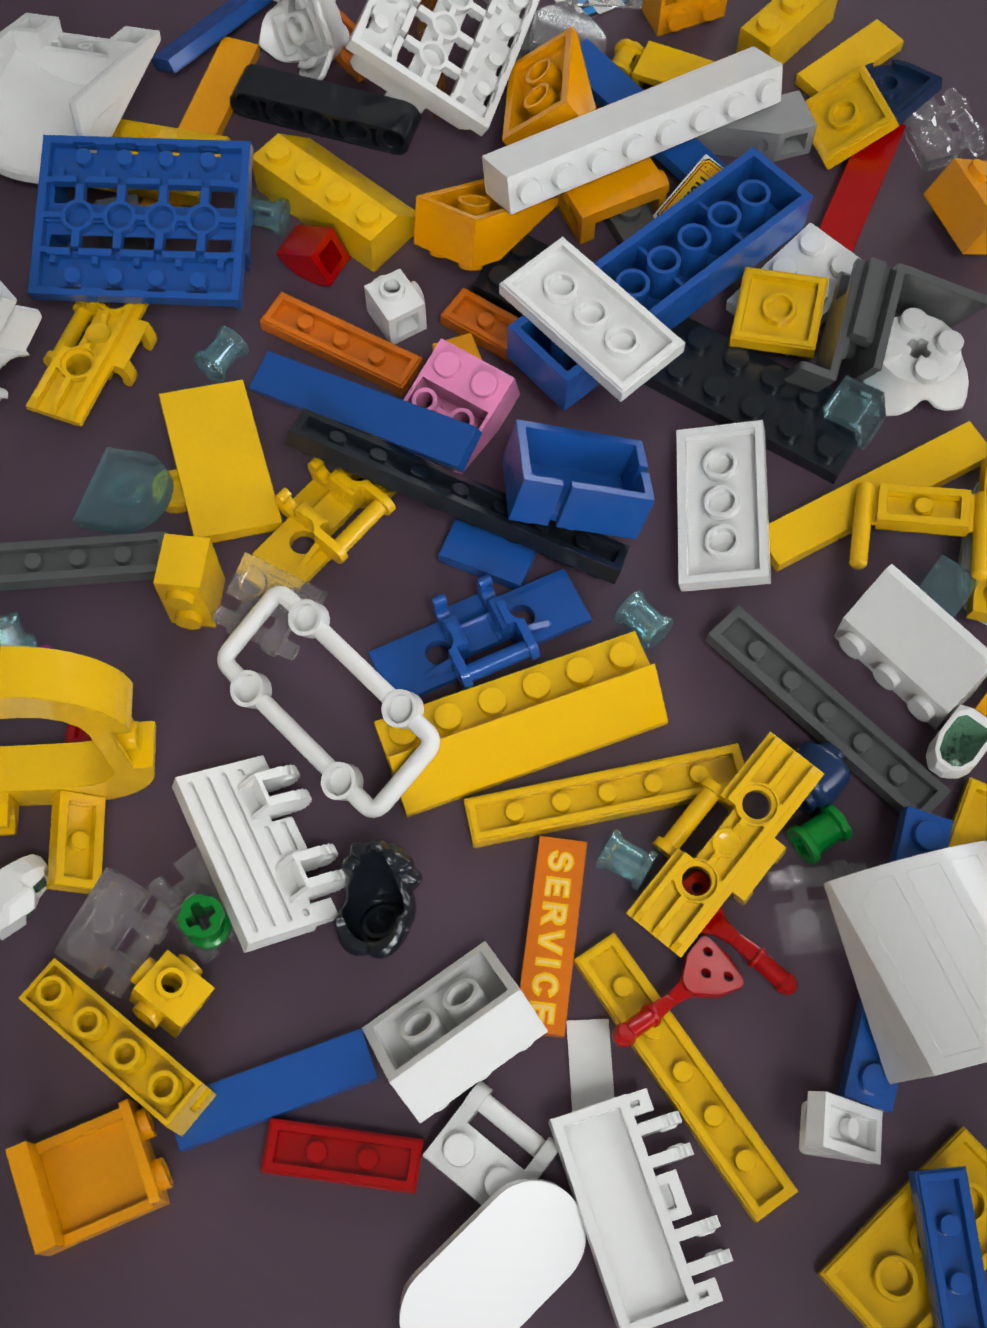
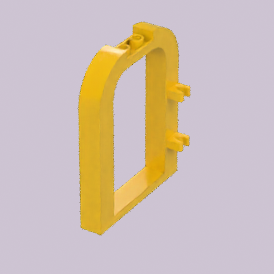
(83, 694)

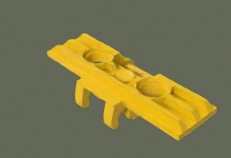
(80, 372)
(318, 514)
(735, 854)

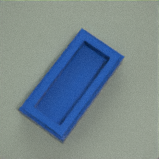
(486, 553)

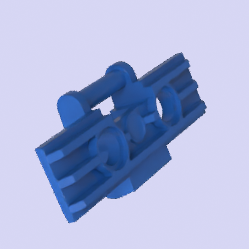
(476, 627)

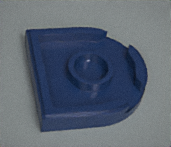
(904, 86)

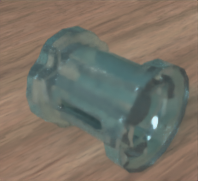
(278, 210)
(221, 354)
(643, 619)
(626, 860)

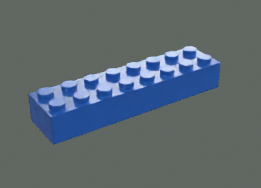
(680, 260)

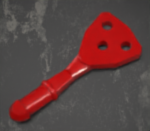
(752, 953)
(690, 985)

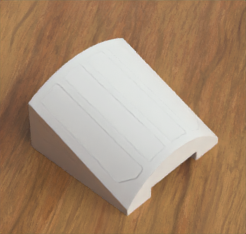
(63, 86)
(920, 957)

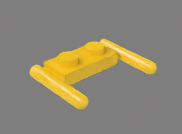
(920, 511)

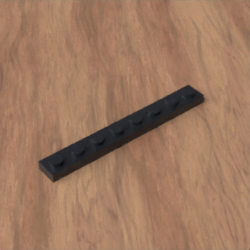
(451, 493)

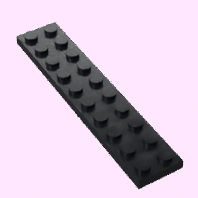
(724, 383)

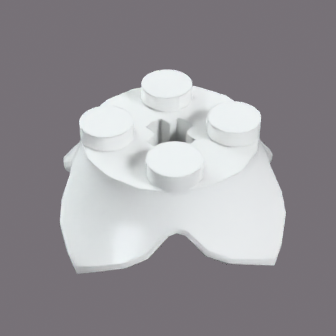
(304, 34)
(921, 365)

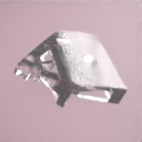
(560, 16)

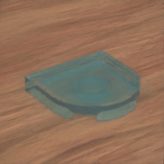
(125, 492)

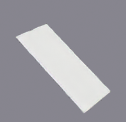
(589, 1062)

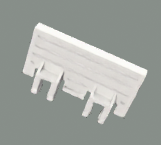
(257, 860)
(632, 1211)

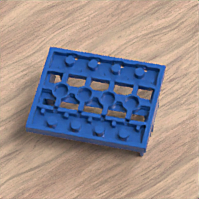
(141, 274)

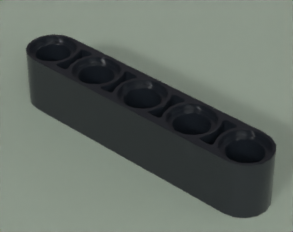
(325, 109)

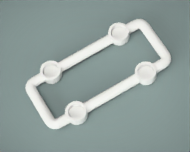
(399, 706)

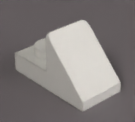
(840, 1129)

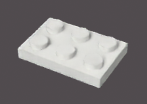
(810, 254)

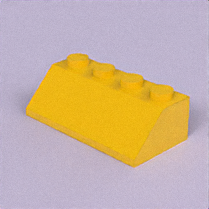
(334, 195)

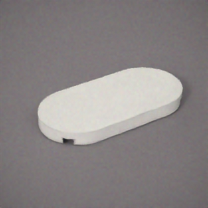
(498, 1261)

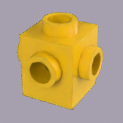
(167, 1009)

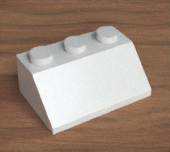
(913, 647)
(453, 1032)

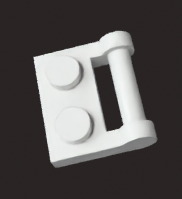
(476, 1162)

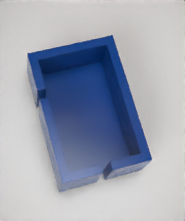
(576, 479)

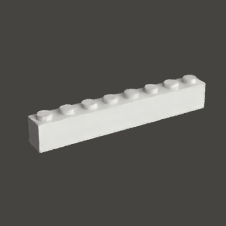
(631, 129)

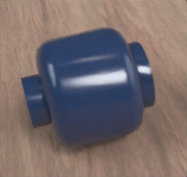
(836, 774)

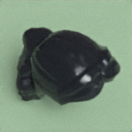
(377, 899)

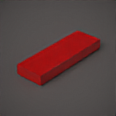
(342, 1156)

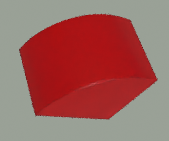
(314, 254)

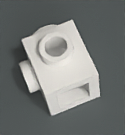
(396, 306)

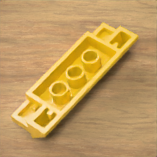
(530, 721)

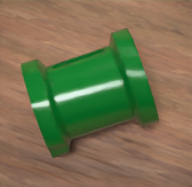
(819, 833)
(189, 922)

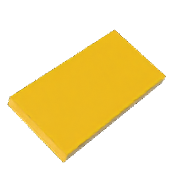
(220, 461)
(882, 1265)

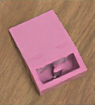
(465, 390)

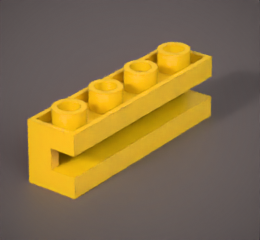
(118, 1047)

